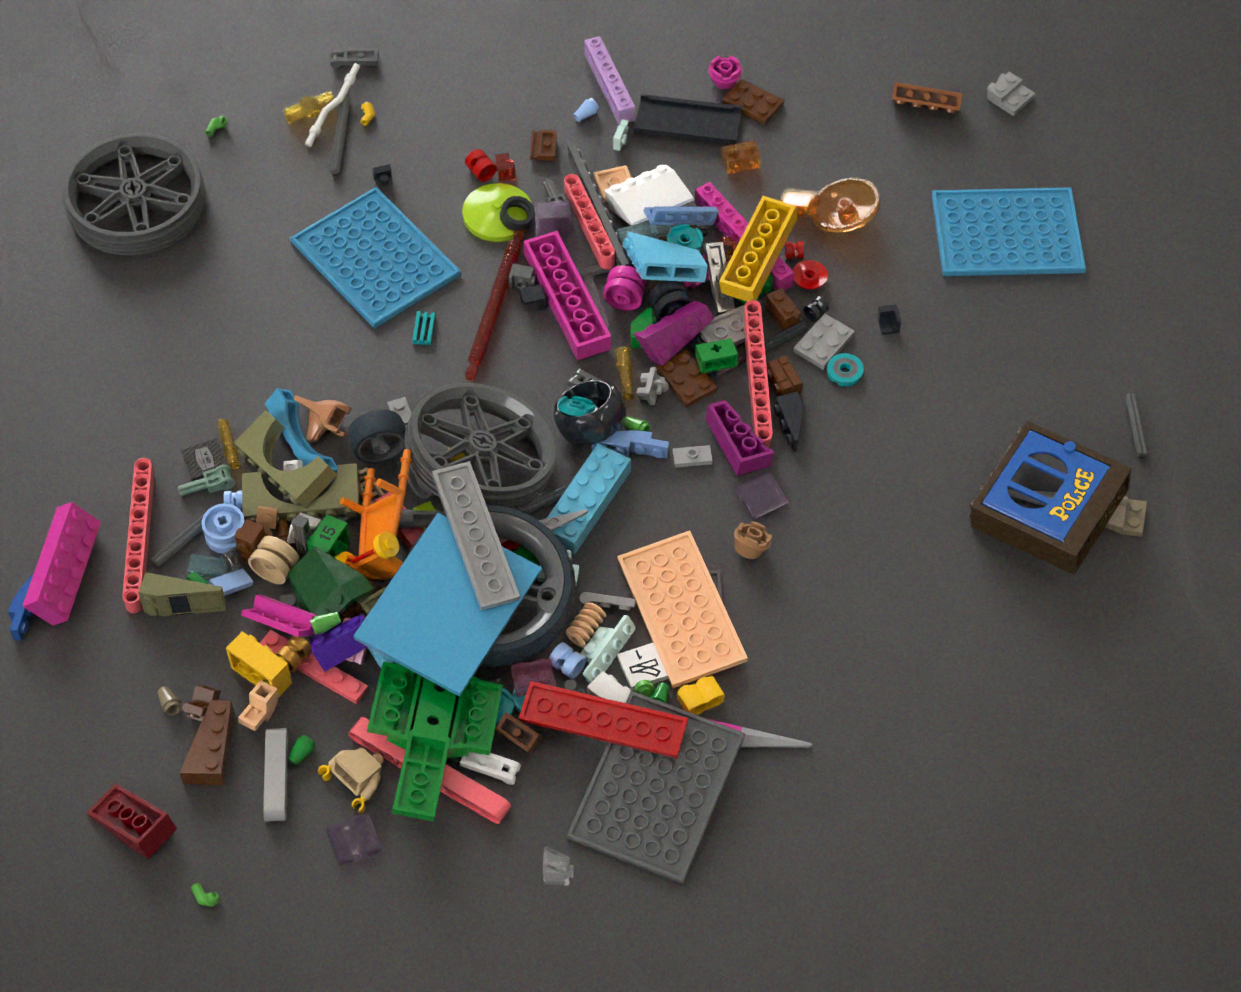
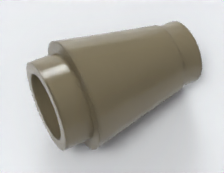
(169, 701)

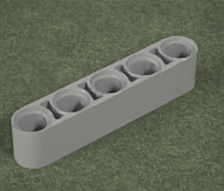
(275, 775)

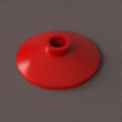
(810, 274)

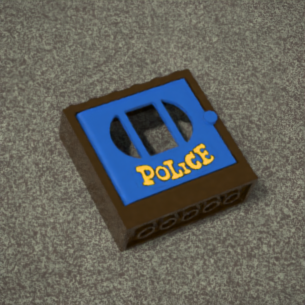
(1072, 519)

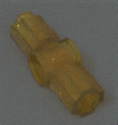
(308, 106)

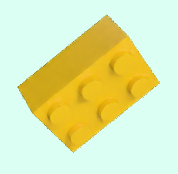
(258, 663)

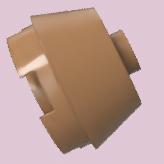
(751, 540)

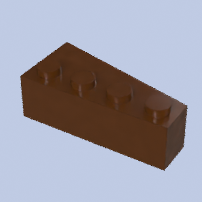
(210, 748)

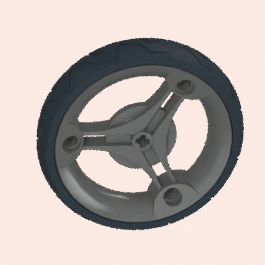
(558, 587)

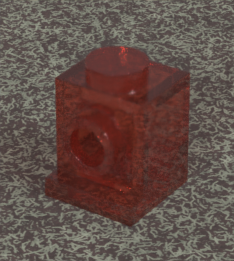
(505, 167)

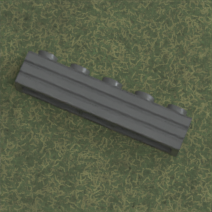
(301, 533)

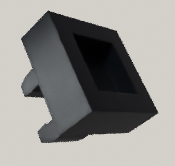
(382, 173)

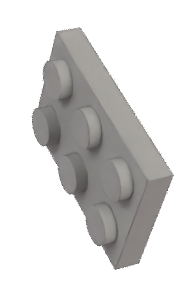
(725, 327)
(823, 341)

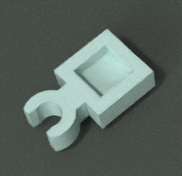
(620, 136)

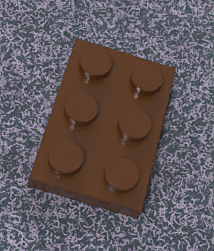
(754, 101)
(686, 379)

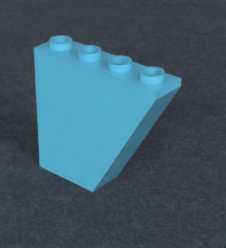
(664, 260)

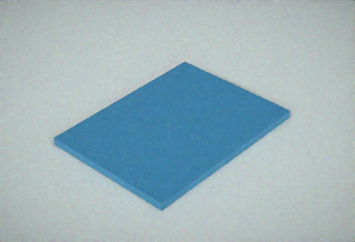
(1007, 231)
(375, 257)
(432, 614)

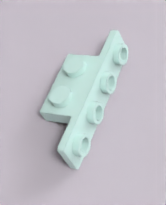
(605, 646)

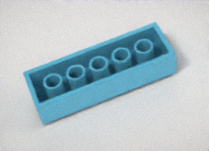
(590, 490)

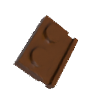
(543, 145)

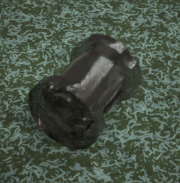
(227, 556)

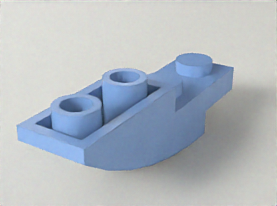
(636, 442)

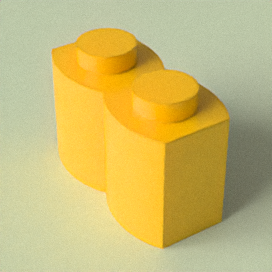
(700, 696)

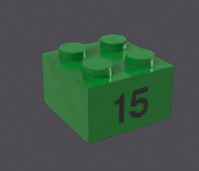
(330, 536)

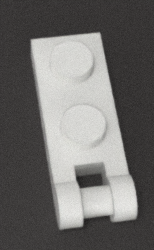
(492, 766)

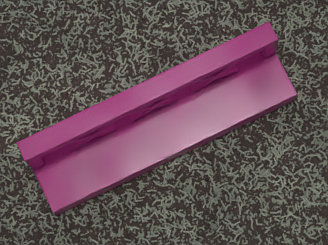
(280, 616)

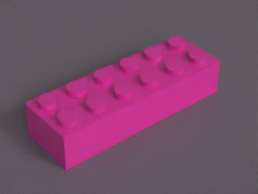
(61, 564)

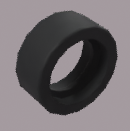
(520, 202)

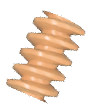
(585, 624)

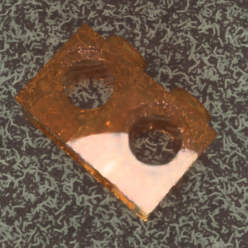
(741, 157)

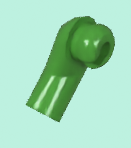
(204, 898)

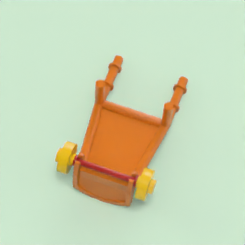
(379, 526)

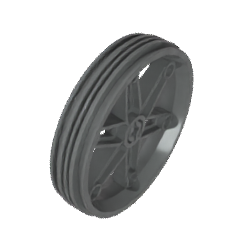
(125, 149)
(481, 445)

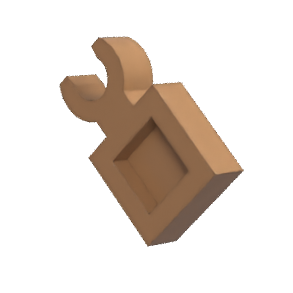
(267, 517)

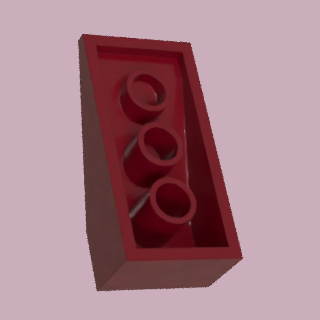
(132, 820)

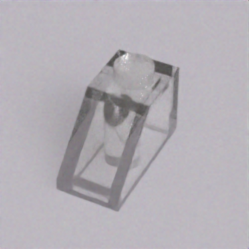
(556, 868)

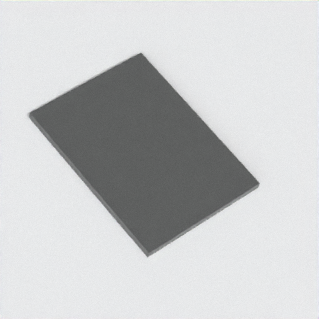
(655, 805)

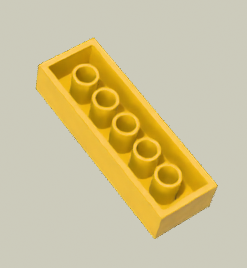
(758, 249)

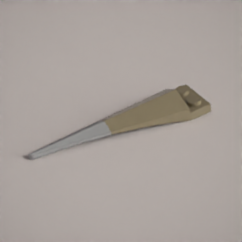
(1126, 520)

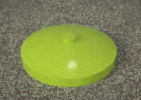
(483, 210)

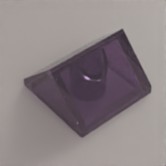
(553, 217)

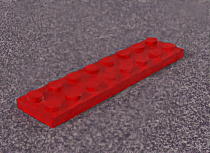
(603, 719)

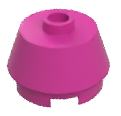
(725, 72)

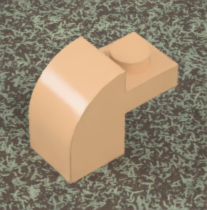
(261, 707)

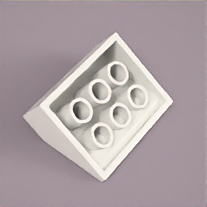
(649, 189)

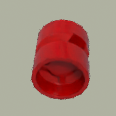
(480, 165)

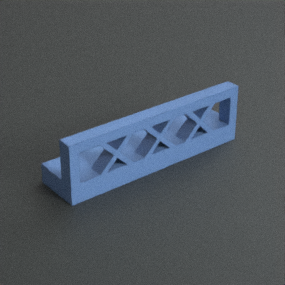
(680, 215)

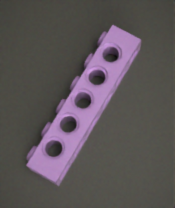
(609, 79)

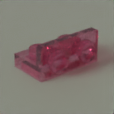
(536, 671)

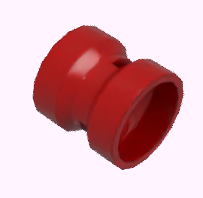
(794, 250)

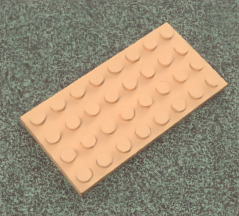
(682, 609)

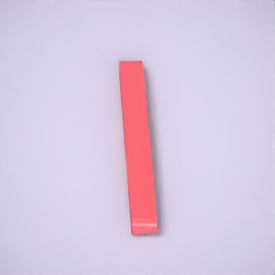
(753, 351)
(140, 508)
(453, 782)

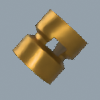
(295, 651)

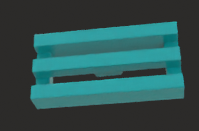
(425, 316)

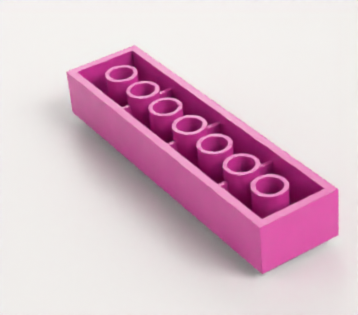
(567, 295)

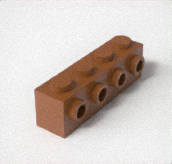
(927, 96)

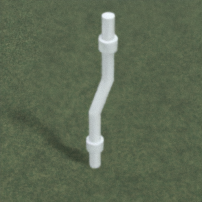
(316, 129)

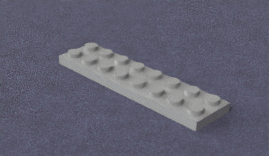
(475, 536)

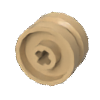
(273, 559)

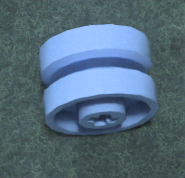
(221, 525)

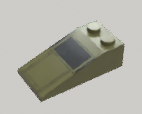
(176, 596)

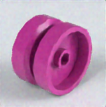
(624, 288)

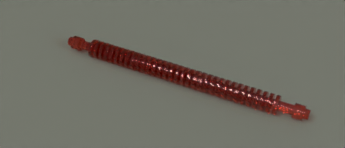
(493, 305)

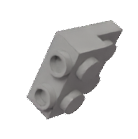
(1009, 93)

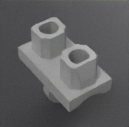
(654, 386)

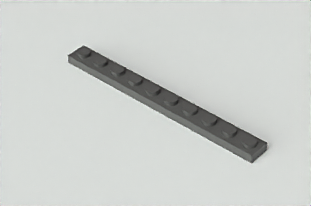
(591, 189)

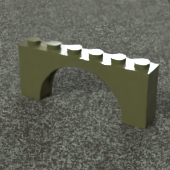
(303, 483)
(345, 485)

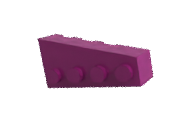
(673, 332)
(738, 442)

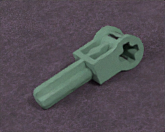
(213, 480)

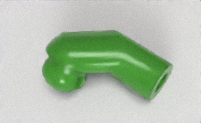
(215, 124)

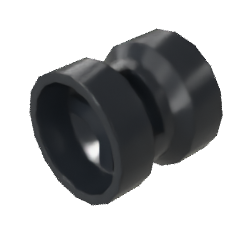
(816, 308)

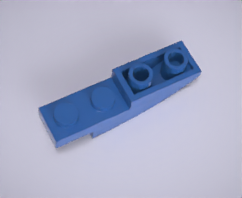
(19, 614)

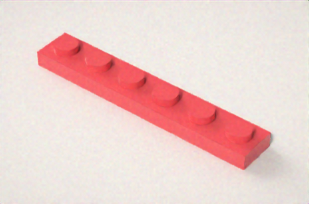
(333, 678)

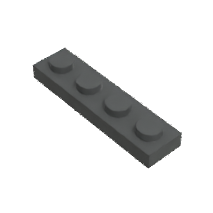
(716, 266)

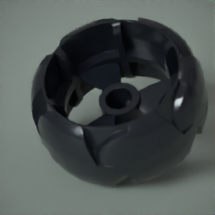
(597, 425)

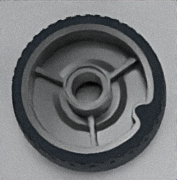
(377, 436)

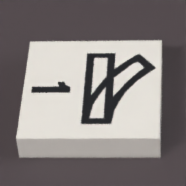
(642, 664)

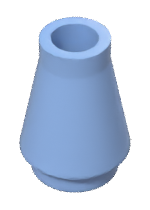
(586, 110)

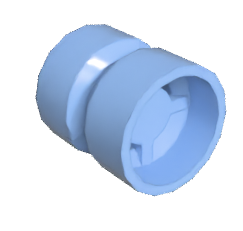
(567, 660)

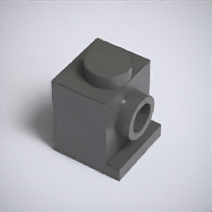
(521, 276)

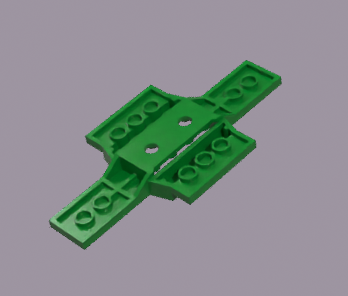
(428, 744)

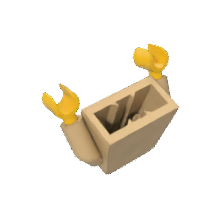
(357, 771)

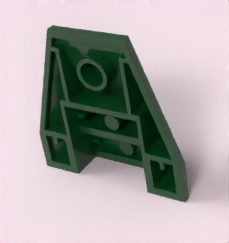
(327, 584)

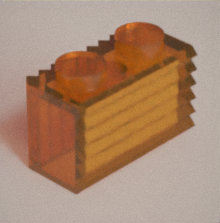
(805, 201)

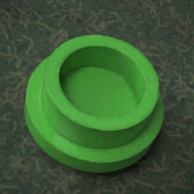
(644, 687)

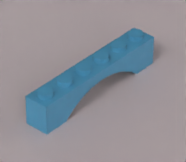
(286, 412)

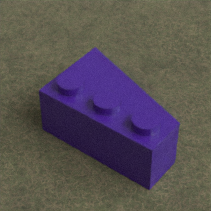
(337, 643)

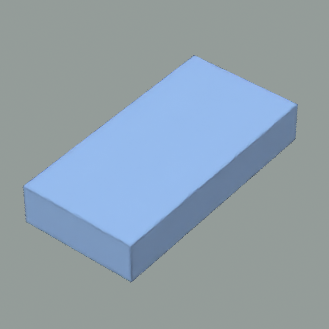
(232, 581)

